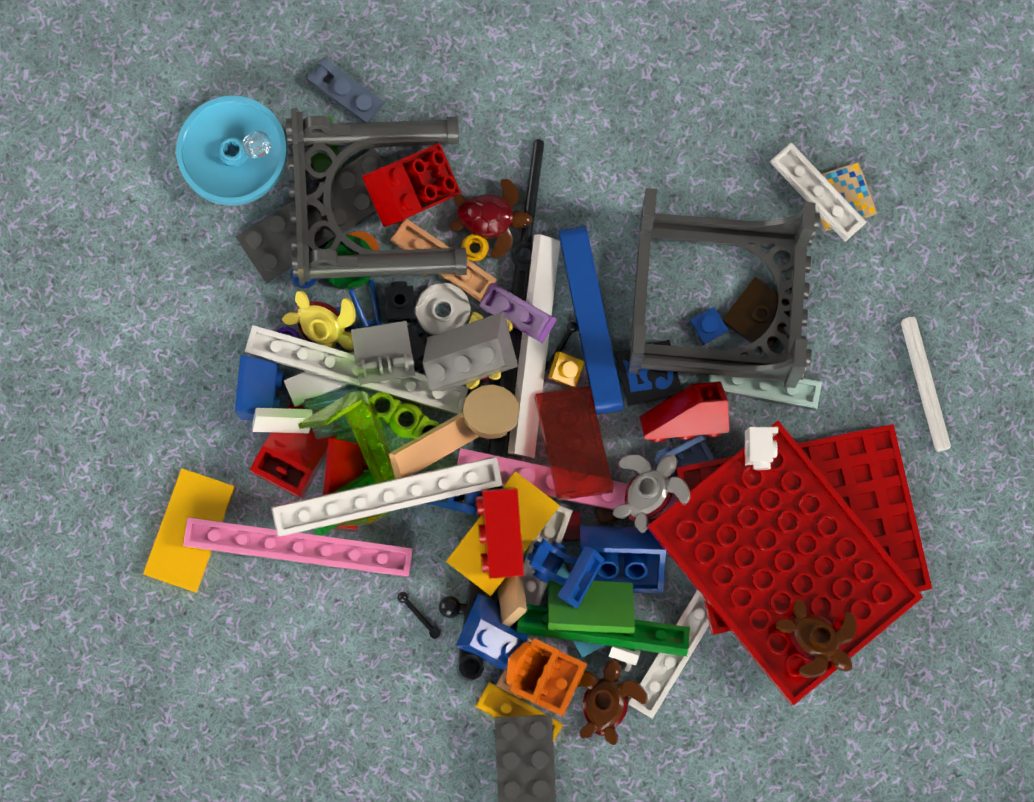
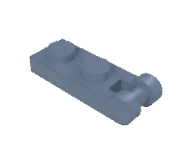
(346, 91)

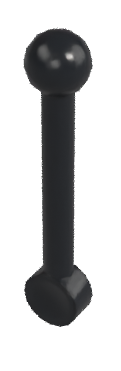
(572, 327)
(403, 598)

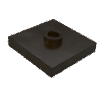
(755, 312)

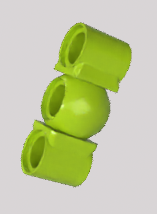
(397, 410)

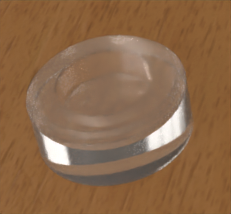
(256, 144)

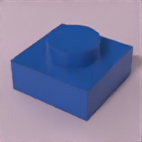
(708, 326)

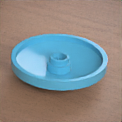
(213, 154)

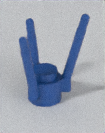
(364, 323)

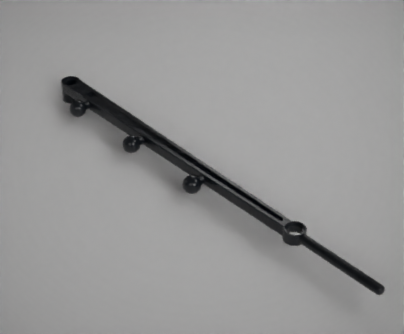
(449, 605)

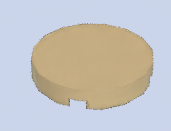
(491, 411)

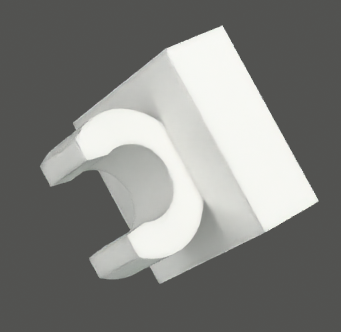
(627, 655)

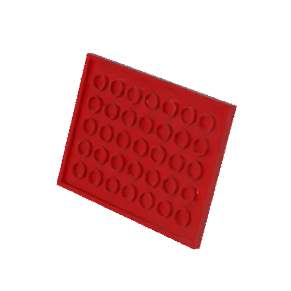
(780, 537)

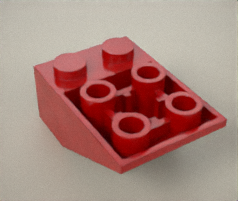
(411, 185)
(691, 412)
(291, 460)

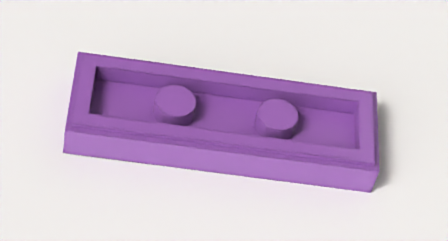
(520, 313)

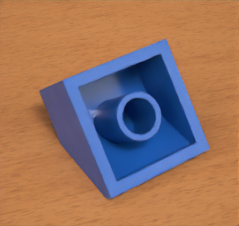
(257, 386)
(487, 636)

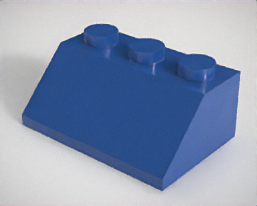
(627, 555)

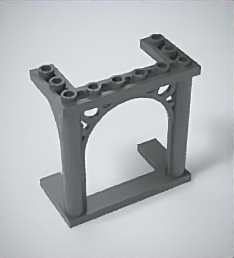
(785, 234)

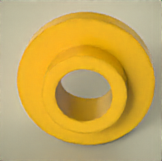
(475, 239)

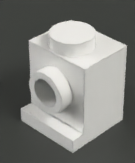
(760, 447)

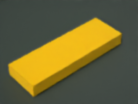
(503, 704)

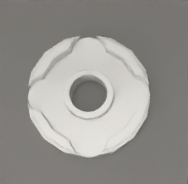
(438, 294)

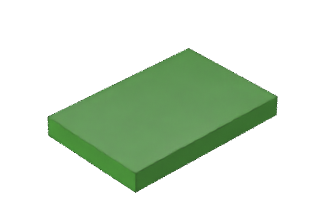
(603, 609)

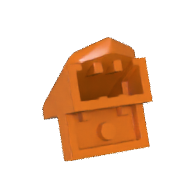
(544, 675)

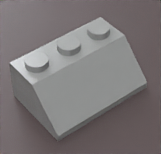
(468, 353)

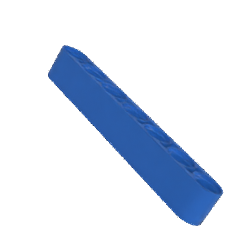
(591, 320)

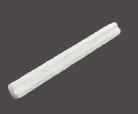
(925, 384)

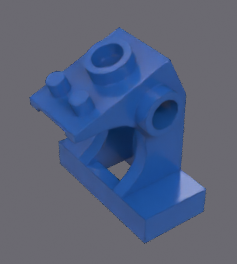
(547, 559)

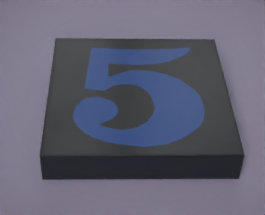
(649, 384)

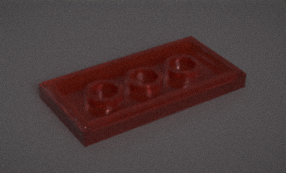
(573, 443)

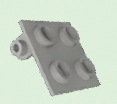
(383, 352)

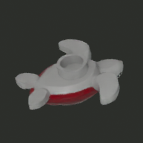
(650, 489)

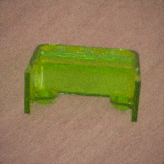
(369, 434)

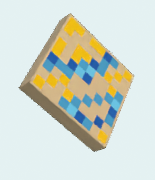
(852, 186)

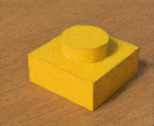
(566, 369)

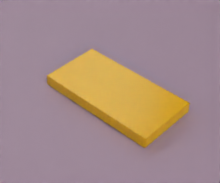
(192, 498)
(535, 513)

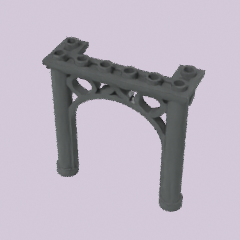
(320, 133)

